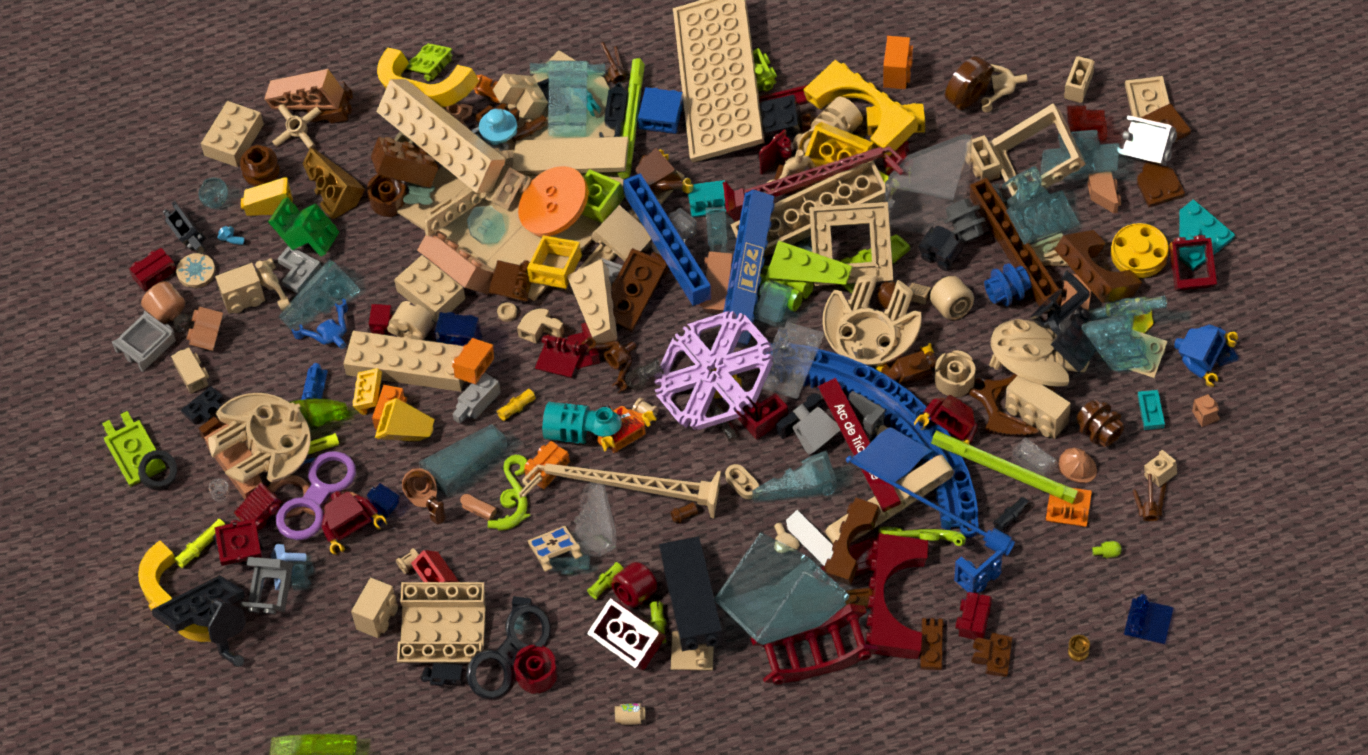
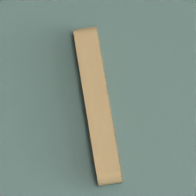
(919, 481)

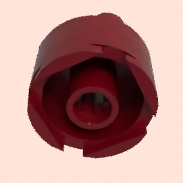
(535, 669)

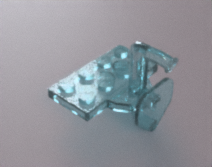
(1034, 210)

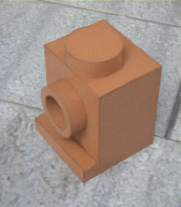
(1208, 408)

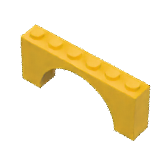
(838, 81)

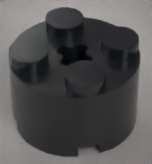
(940, 247)

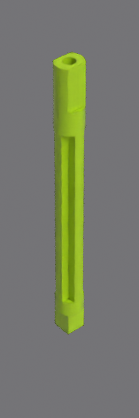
(632, 110)
(964, 450)

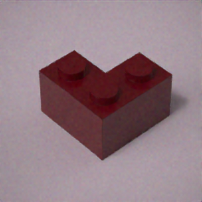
(763, 415)

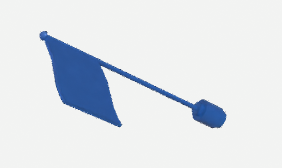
(894, 456)

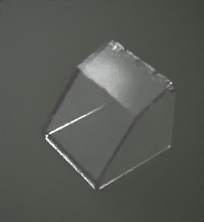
(932, 182)

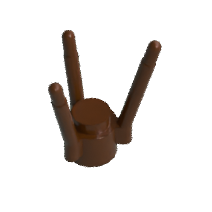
(615, 72)
(1150, 510)

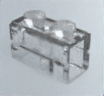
(1034, 459)

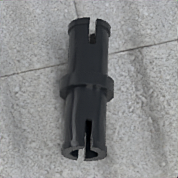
(1011, 514)

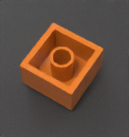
(897, 62)

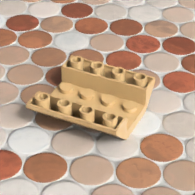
(441, 622)

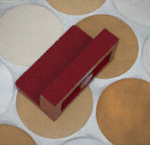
(586, 358)

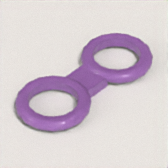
(316, 495)

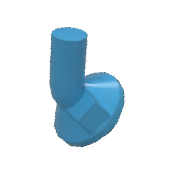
(226, 234)

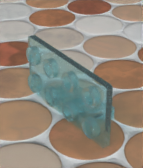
(1096, 156)

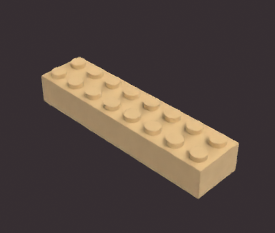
(441, 135)
(792, 216)

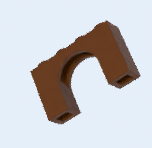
(1108, 286)

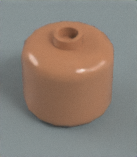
(163, 302)

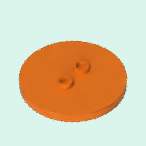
(553, 201)

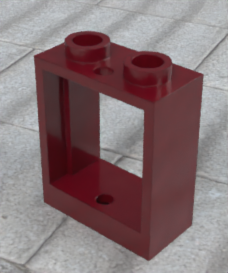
(1196, 283)

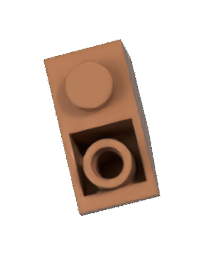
(1103, 190)

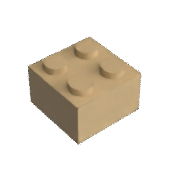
(240, 288)
(374, 608)

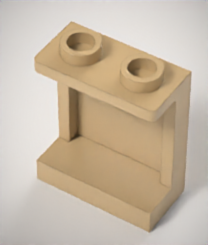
(622, 233)

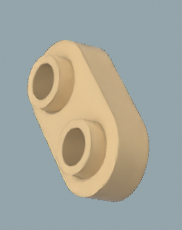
(743, 482)

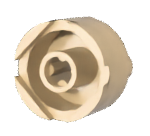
(411, 322)
(955, 373)

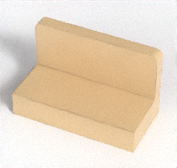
(505, 187)

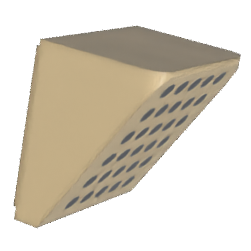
(920, 293)

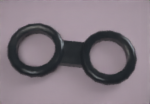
(507, 651)

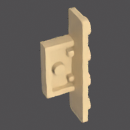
(449, 210)

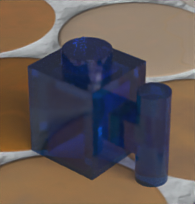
(383, 500)

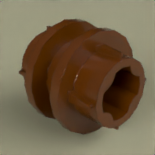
(259, 165)
(1102, 424)

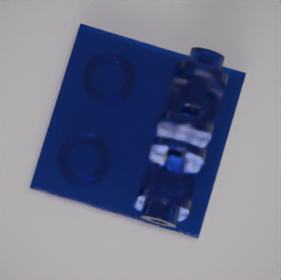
(1148, 620)

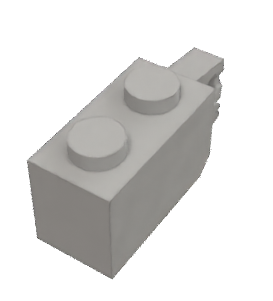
(476, 398)

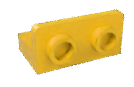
(367, 390)

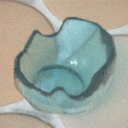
(210, 188)

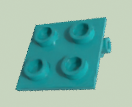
(706, 196)

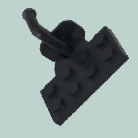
(1067, 324)
(209, 607)

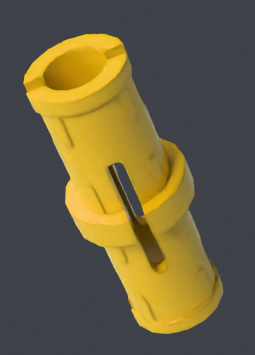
(516, 404)

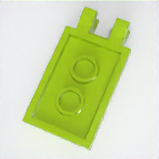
(129, 447)

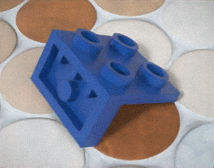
(975, 579)

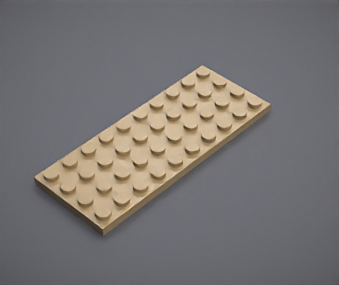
(717, 77)

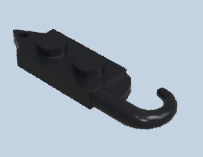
(615, 109)

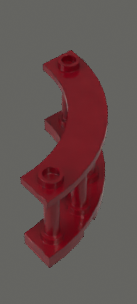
(848, 615)

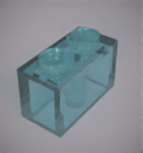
(772, 302)

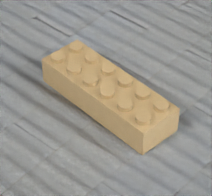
(404, 360)

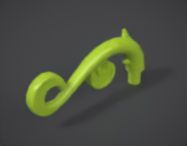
(505, 499)
(927, 534)

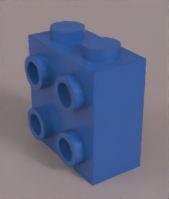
(660, 110)

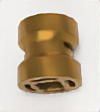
(1081, 644)

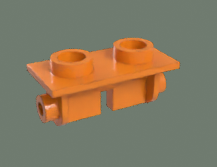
(484, 87)

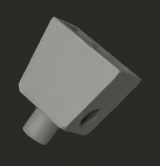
(814, 428)

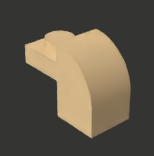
(536, 323)

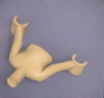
(1003, 85)
(796, 165)
(270, 281)

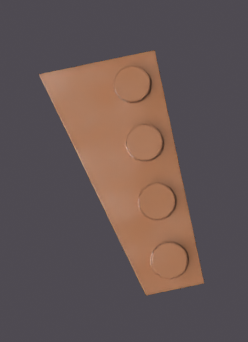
(457, 262)

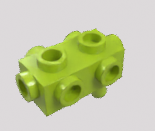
(764, 74)

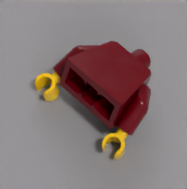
(952, 416)
(346, 515)

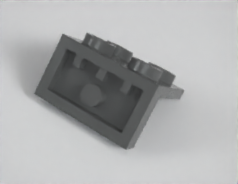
(868, 414)

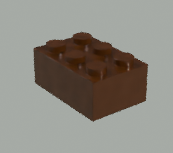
(403, 162)

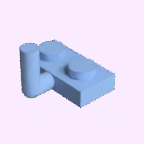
(279, 553)

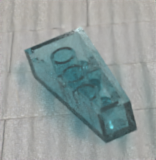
(464, 459)

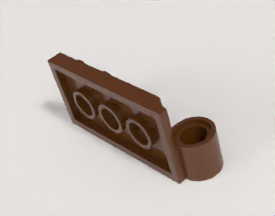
(645, 274)

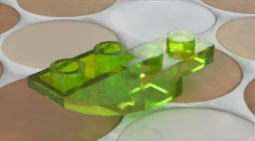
(322, 410)

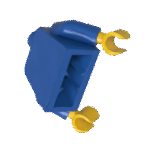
(1202, 348)

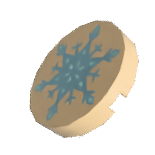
(195, 270)

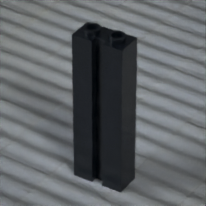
(690, 593)

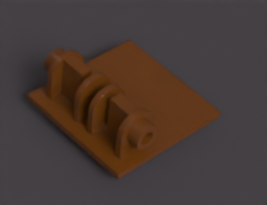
(511, 280)

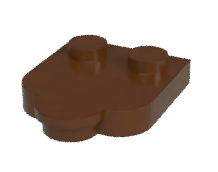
(1159, 184)

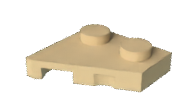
(1046, 253)

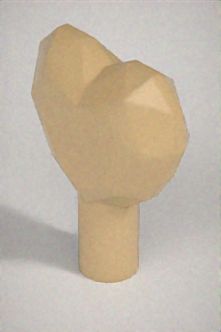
(786, 538)

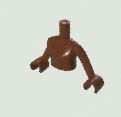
(616, 356)

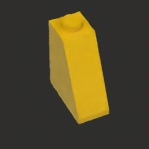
(265, 197)
(403, 423)

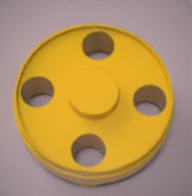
(1140, 250)

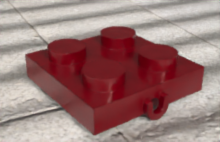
(237, 541)

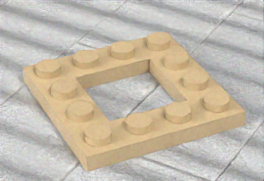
(869, 213)

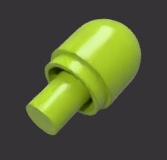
(1108, 549)

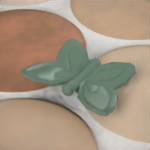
(418, 194)

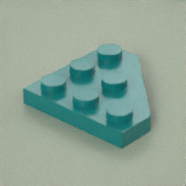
(1197, 221)

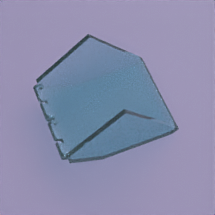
(779, 592)

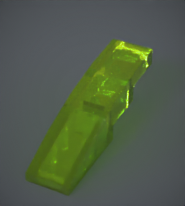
(314, 744)

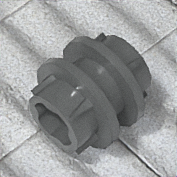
(964, 220)

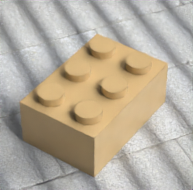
(232, 133)
(429, 287)
(1037, 406)

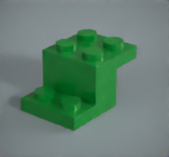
(303, 226)

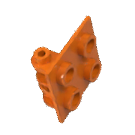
(1067, 513)

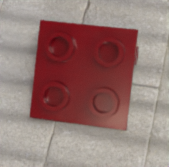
(777, 149)
(559, 355)

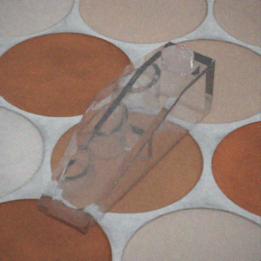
(595, 524)

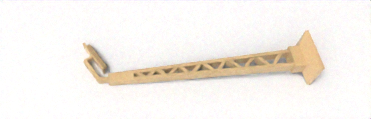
(707, 493)

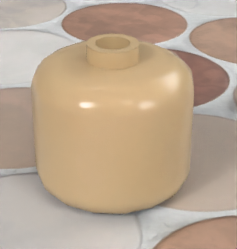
(952, 297)

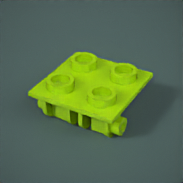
(430, 60)

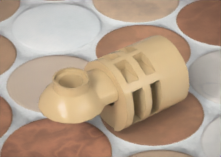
(839, 113)

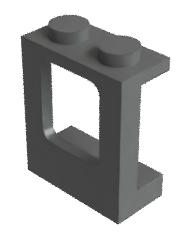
(264, 569)

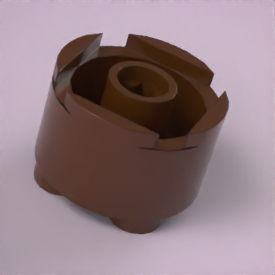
(386, 195)

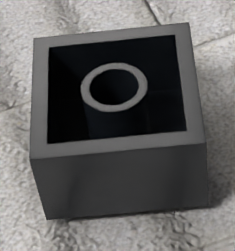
(780, 115)

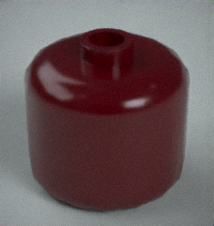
(634, 584)

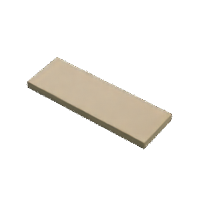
(581, 154)

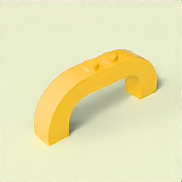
(445, 93)
(151, 568)

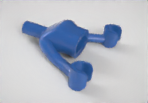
(328, 330)

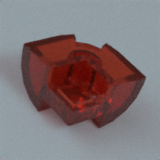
(1085, 120)

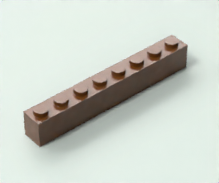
(1001, 226)

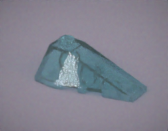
(320, 293)
(809, 480)

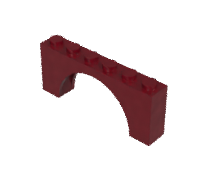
(891, 556)

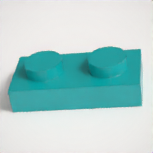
(1151, 410)

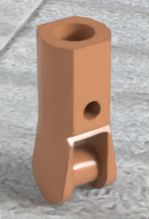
(478, 507)

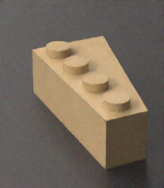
(593, 295)

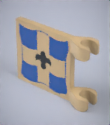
(554, 544)

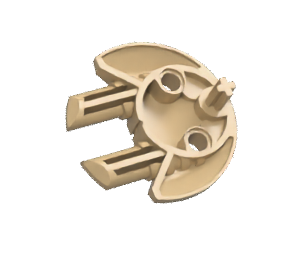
(869, 326)
(1028, 353)
(264, 436)

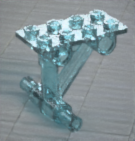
(567, 94)
(1113, 331)

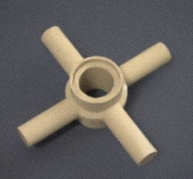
(291, 122)

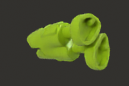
(800, 290)

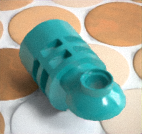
(572, 422)

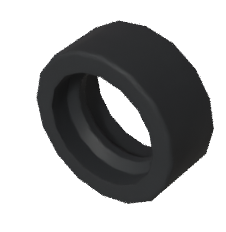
(157, 485)

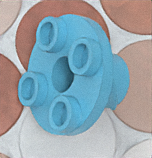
(498, 126)

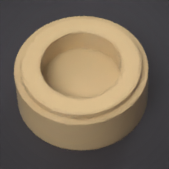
(507, 312)

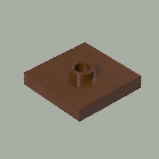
(1169, 116)

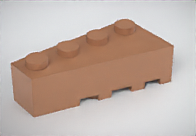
(305, 91)
(232, 457)

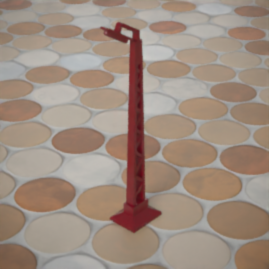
(735, 199)

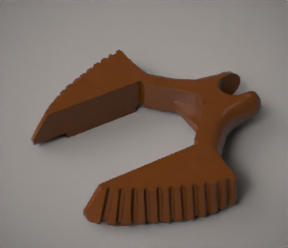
(1000, 422)

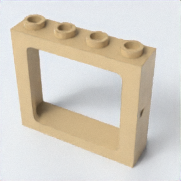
(1027, 129)

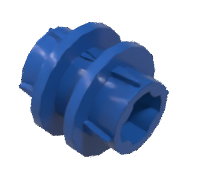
(1007, 284)

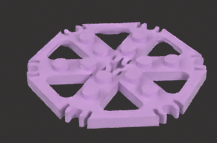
(719, 357)

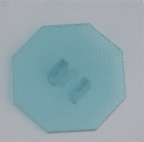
(486, 225)

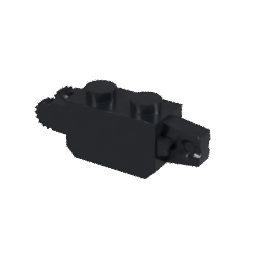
(185, 228)

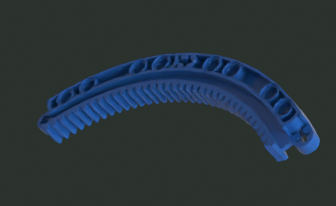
(901, 412)

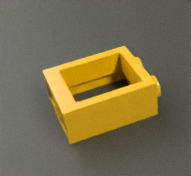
(550, 275)

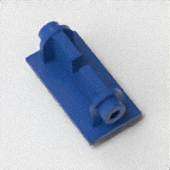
(314, 382)

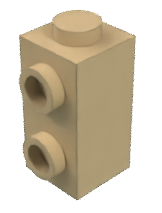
(189, 370)

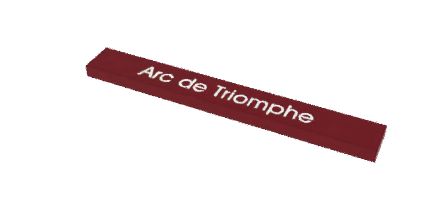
(856, 440)

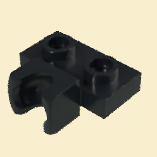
(203, 406)

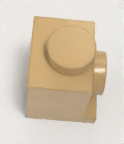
(1162, 468)

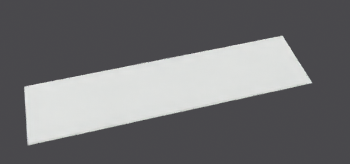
(809, 537)

